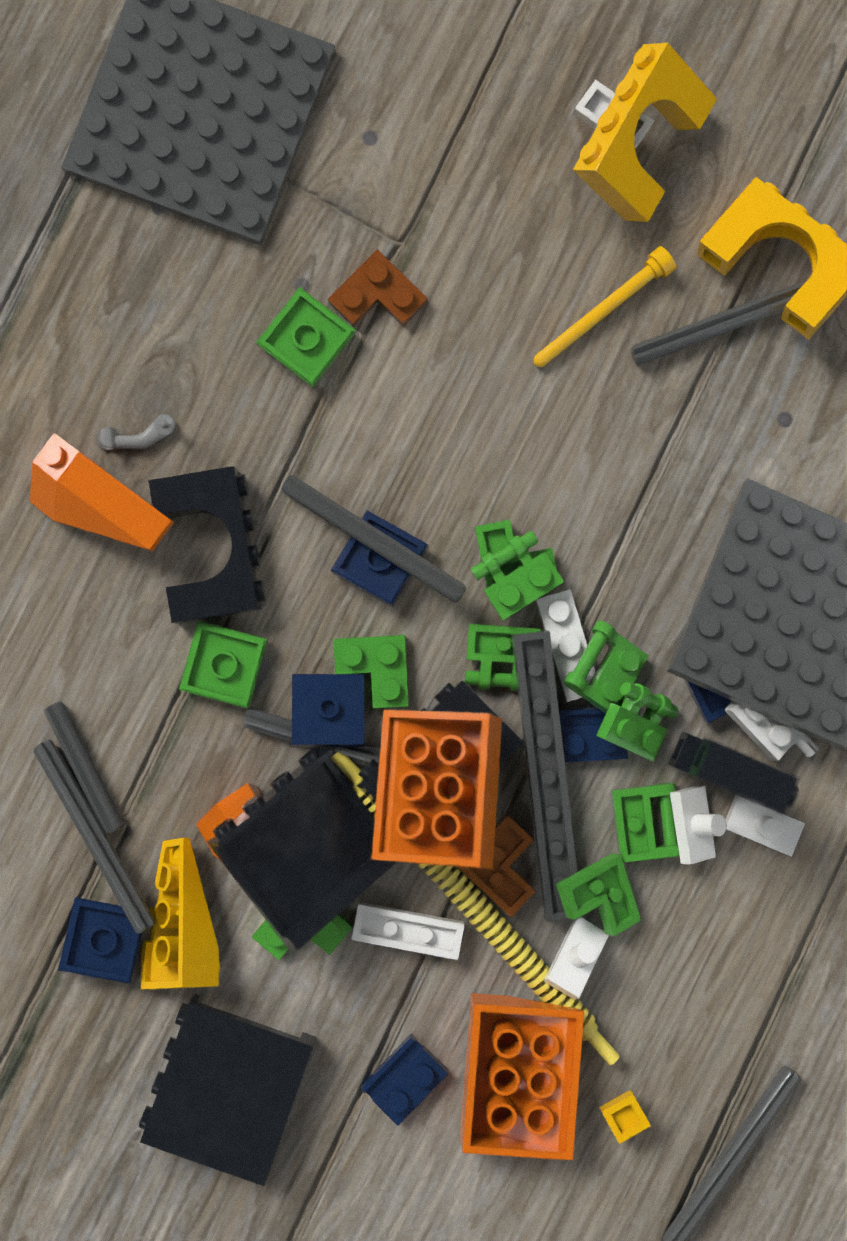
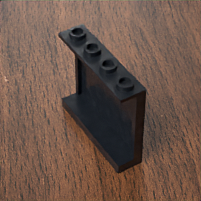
(301, 849)
(225, 1091)

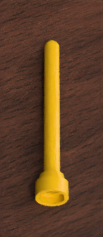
(658, 265)

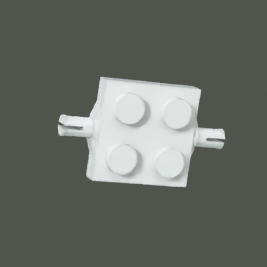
(769, 734)

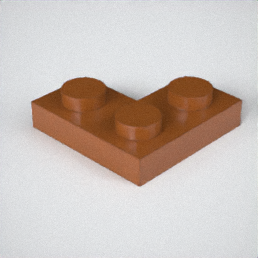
(376, 283)
(503, 882)

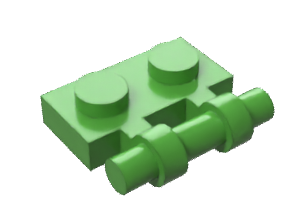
(524, 584)
(492, 644)
(633, 731)

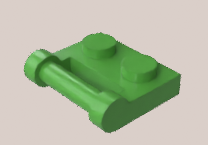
(620, 665)
(635, 822)

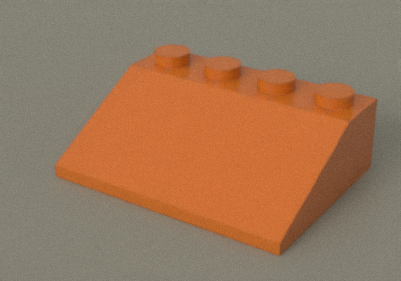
(437, 788)
(521, 1078)

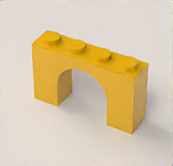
(610, 159)
(763, 214)

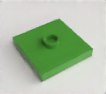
(306, 337)
(223, 664)

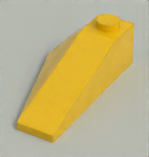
(183, 939)

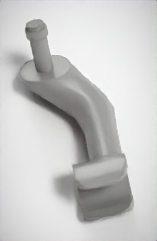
(162, 426)

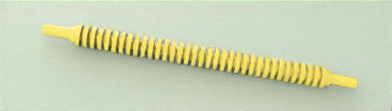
(512, 948)

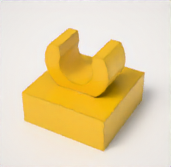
(625, 1116)

